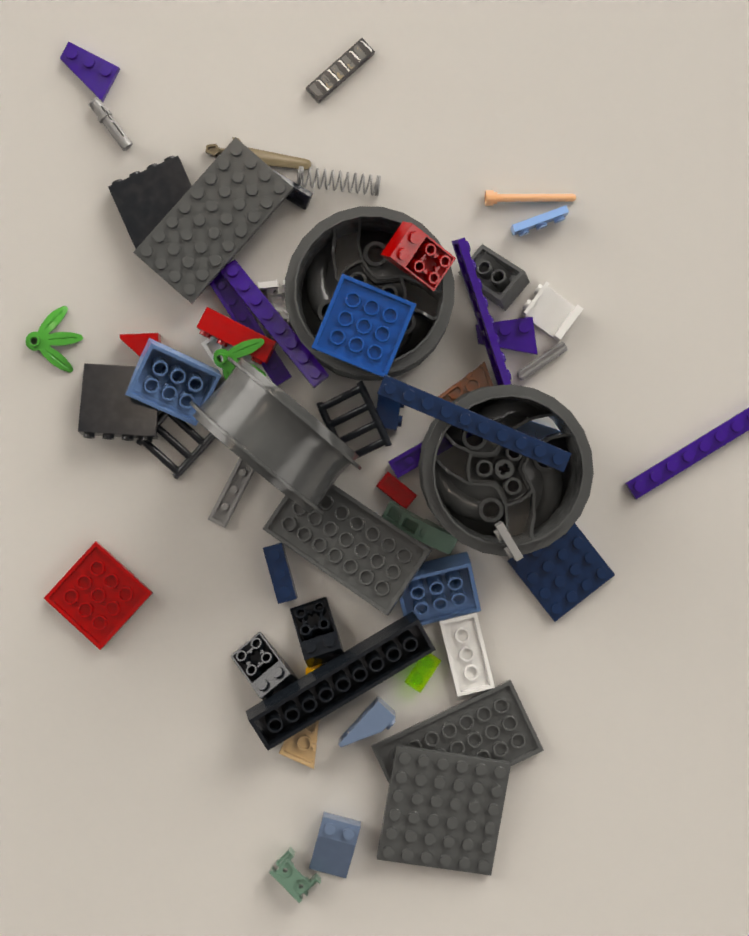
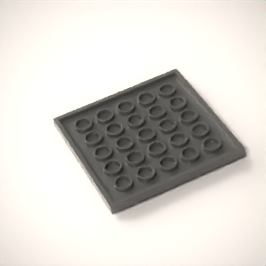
(443, 810)

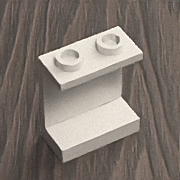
(551, 312)

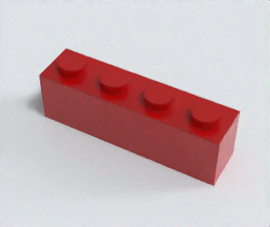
(232, 333)

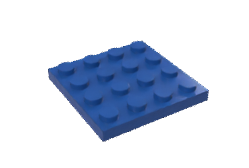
(363, 326)

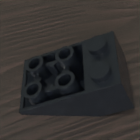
(316, 632)
(263, 666)

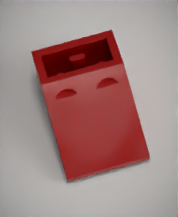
(418, 255)

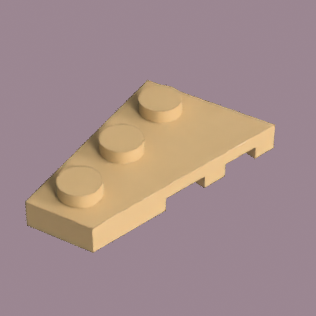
(302, 746)

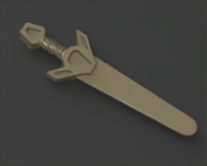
(269, 158)

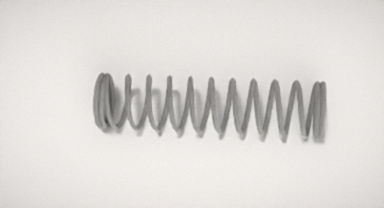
(300, 181)

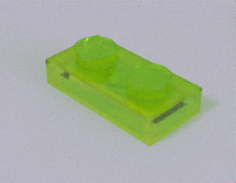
(422, 672)

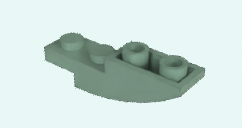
(419, 528)

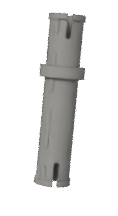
(106, 118)

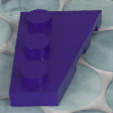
(90, 69)
(514, 335)

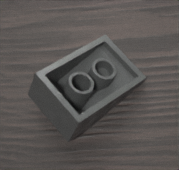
(499, 277)

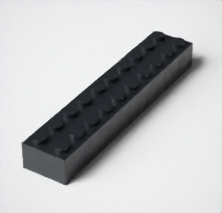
(340, 680)

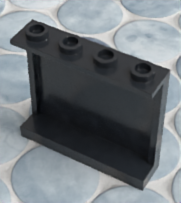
(149, 196)
(109, 411)

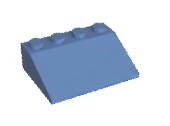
(171, 381)
(442, 590)

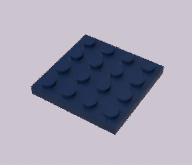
(563, 572)

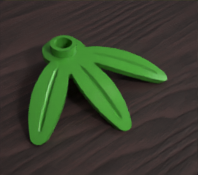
(45, 340)
(240, 350)

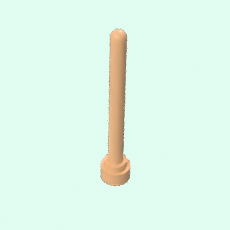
(492, 197)

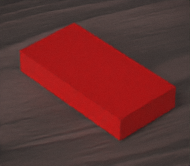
(396, 490)

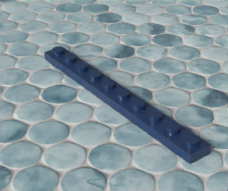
(474, 423)

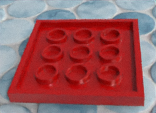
(98, 595)

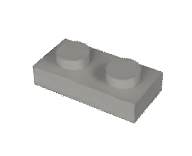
(502, 534)

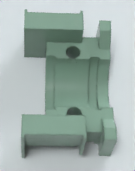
(292, 878)

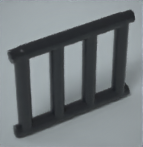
(368, 406)
(190, 457)

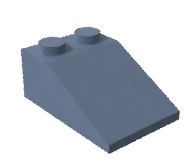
(370, 722)
(335, 845)

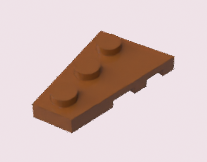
(474, 380)

